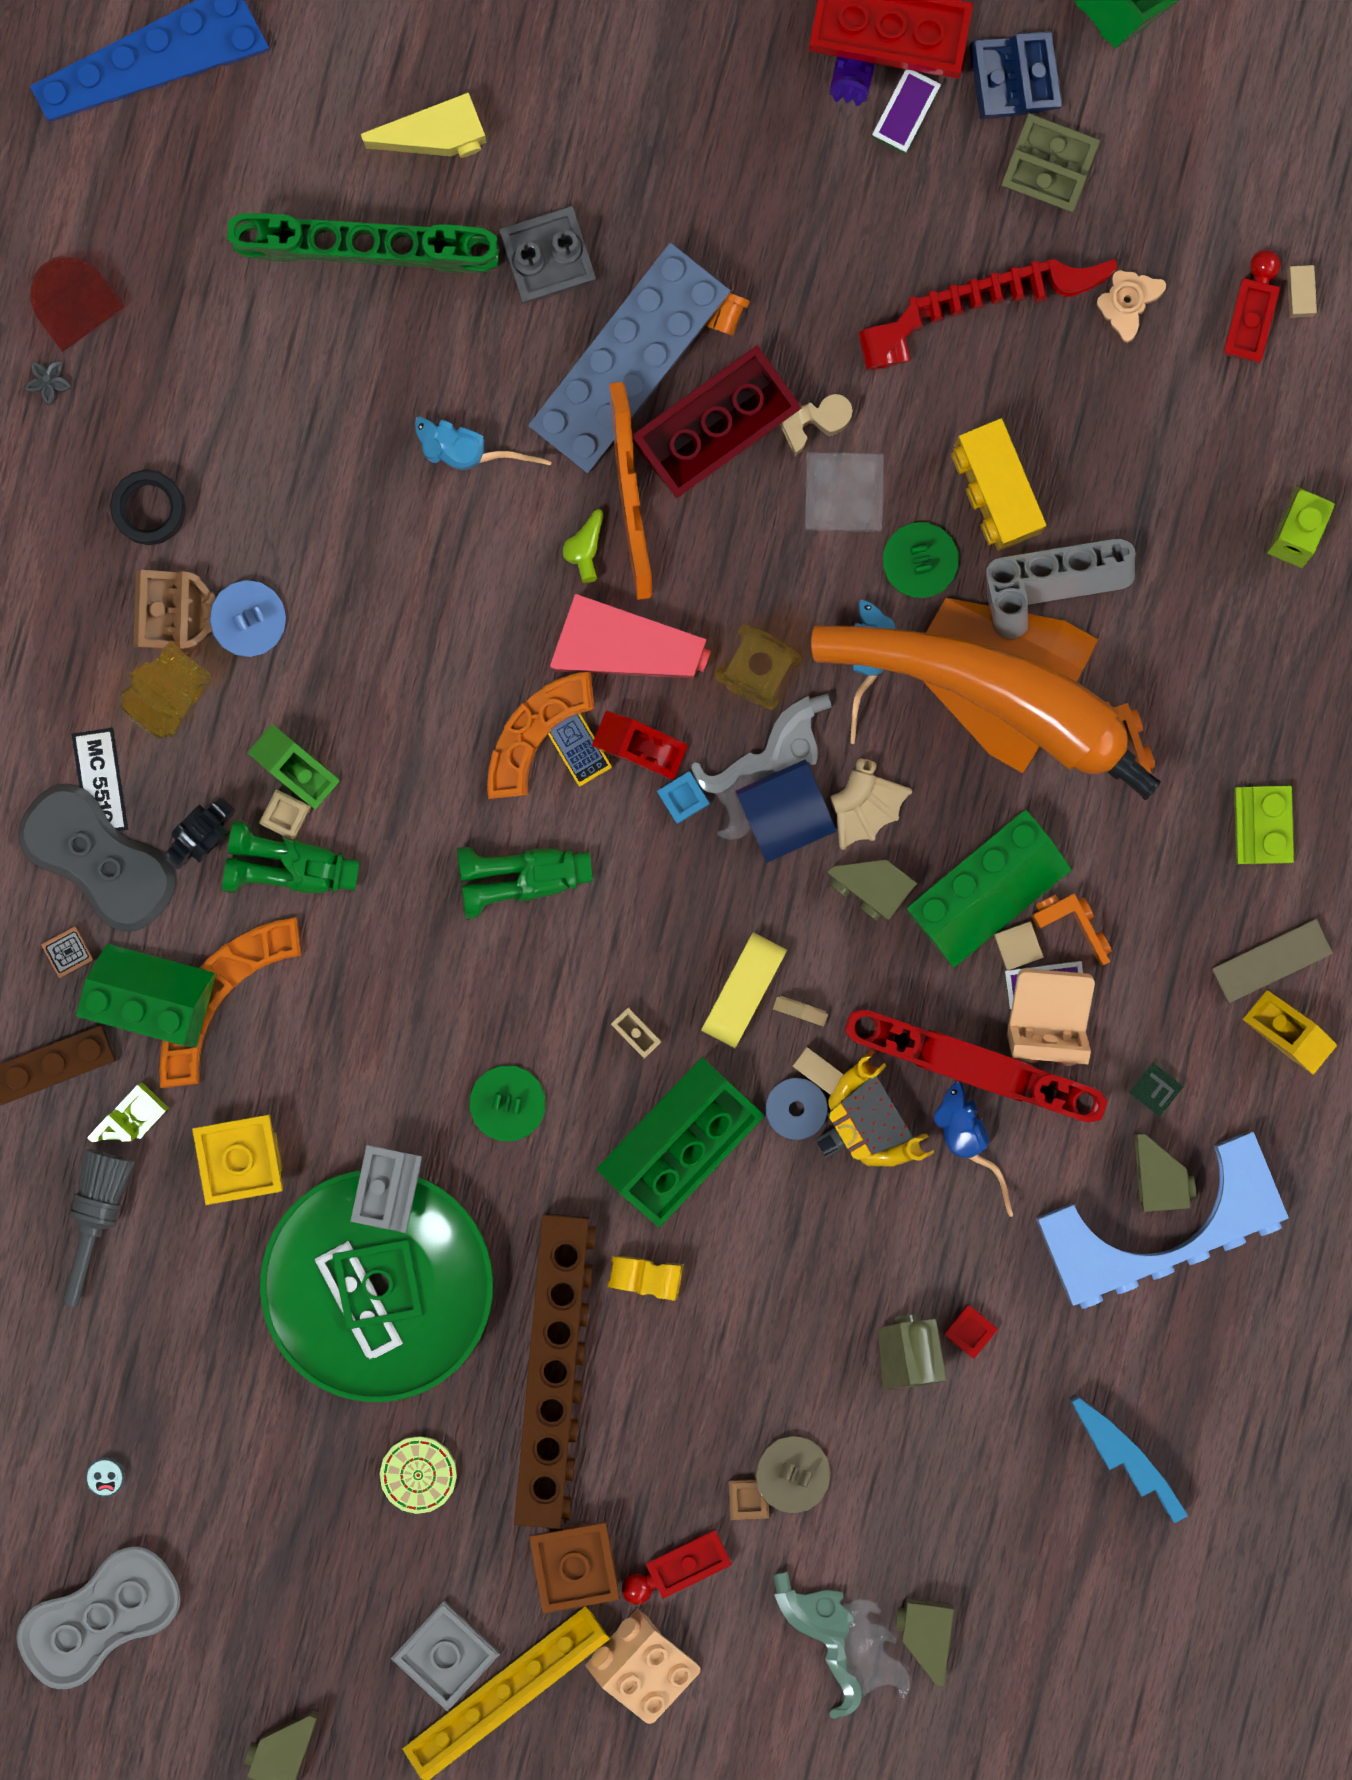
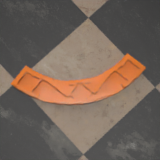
(629, 491)

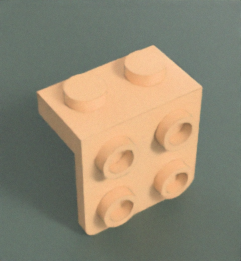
(1050, 1017)
(642, 1668)

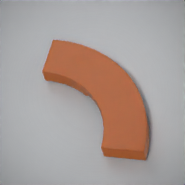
(528, 728)

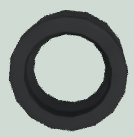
(144, 478)

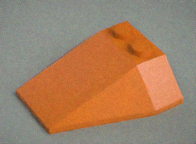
(1046, 642)

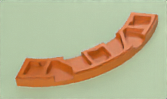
(232, 964)

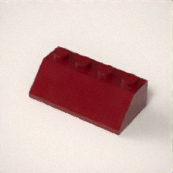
(716, 422)

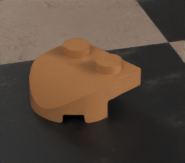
(170, 609)

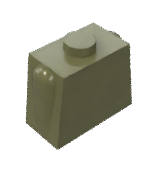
(910, 1353)

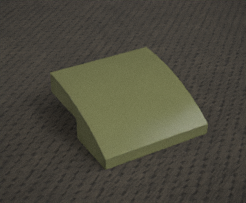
(1050, 162)

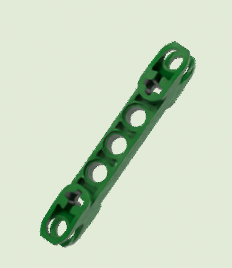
(302, 246)

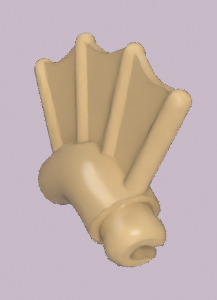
(866, 804)

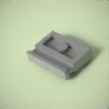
(386, 1188)

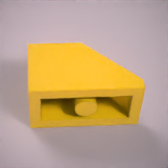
(1290, 1032)

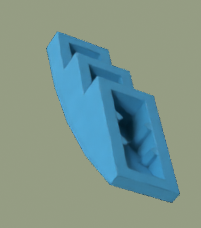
(1118, 1449)

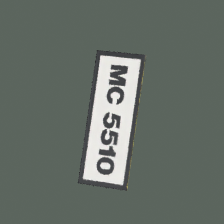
(100, 772)

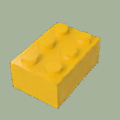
(998, 485)

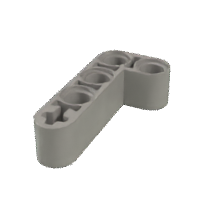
(1054, 575)

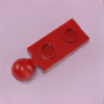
(1254, 309)
(678, 1568)

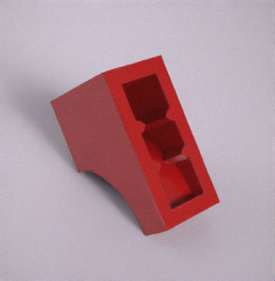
(639, 744)

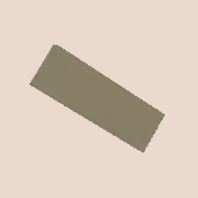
(1271, 961)

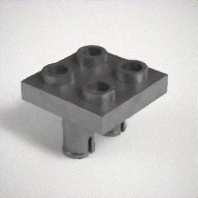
(547, 255)

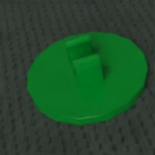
(920, 560)
(507, 1103)

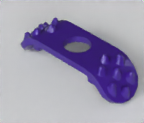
(851, 80)

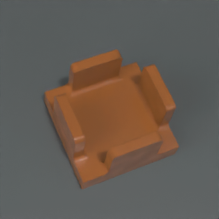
(574, 1566)

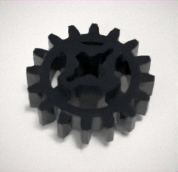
(199, 833)

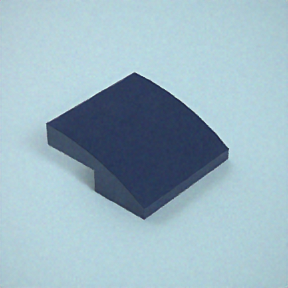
(1015, 75)
(785, 810)

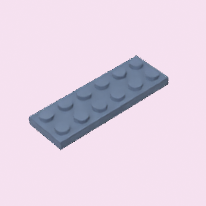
(634, 349)

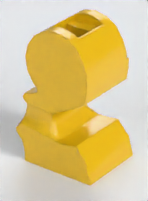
(645, 1277)

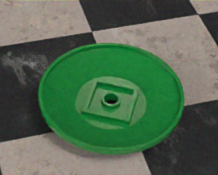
(434, 1295)

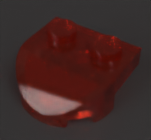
(71, 299)

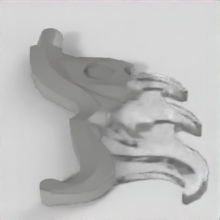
(787, 745)

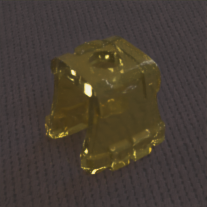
(758, 687)

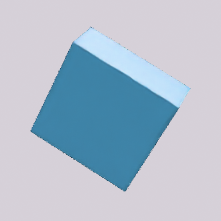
(683, 797)

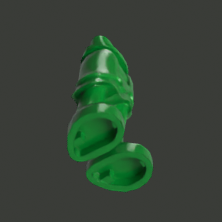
(308, 866)
(541, 874)

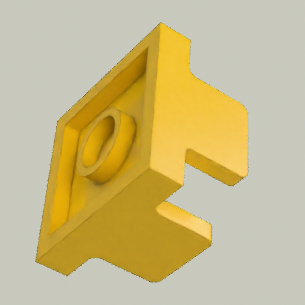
(238, 1159)

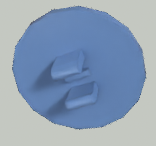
(247, 618)

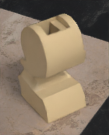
(829, 418)

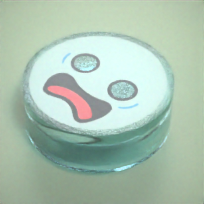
(105, 1477)

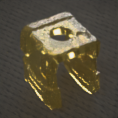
(164, 691)

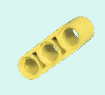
(744, 990)

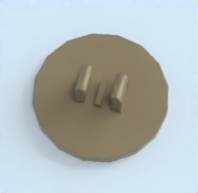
(792, 1474)

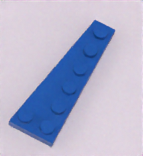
(166, 50)

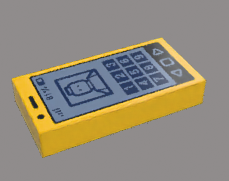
(574, 744)

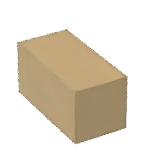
(1301, 291)
(636, 1033)
(818, 1070)

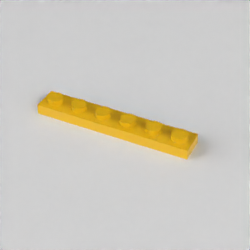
(505, 1694)

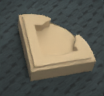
(800, 1010)

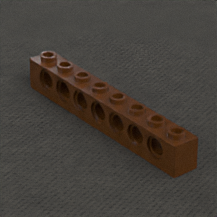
(530, 1506)

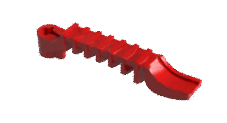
(887, 344)

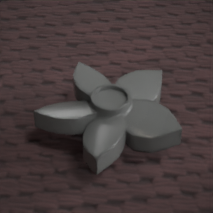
(47, 381)

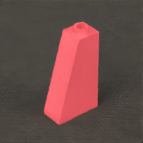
(622, 643)

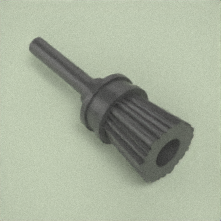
(95, 1209)

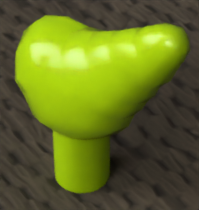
(583, 546)

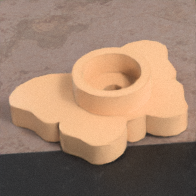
(1125, 315)

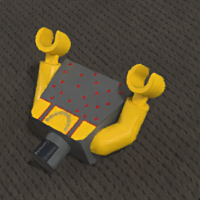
(868, 1121)

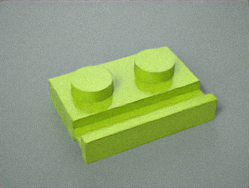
(1263, 825)

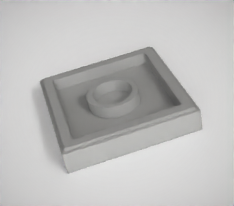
(445, 1655)

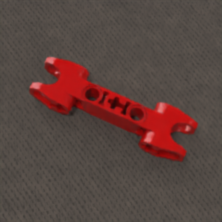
(977, 1066)

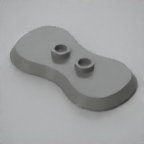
(73, 1634)

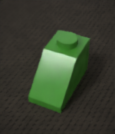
(293, 766)

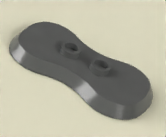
(73, 838)

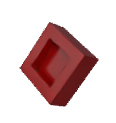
(970, 1331)

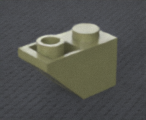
(875, 883)

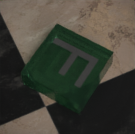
(1156, 1089)

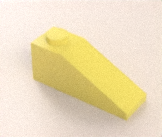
(438, 130)

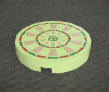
(418, 1474)

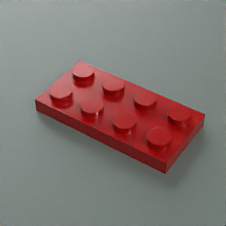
(895, 33)

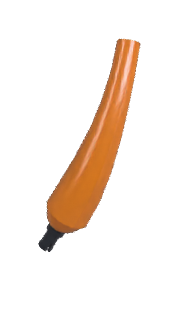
(1031, 698)

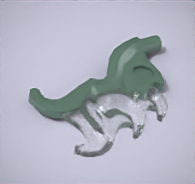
(851, 1640)

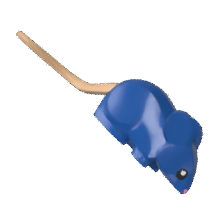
(965, 1133)

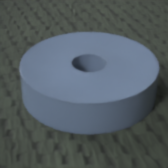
(796, 1126)

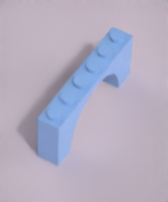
(1244, 1204)

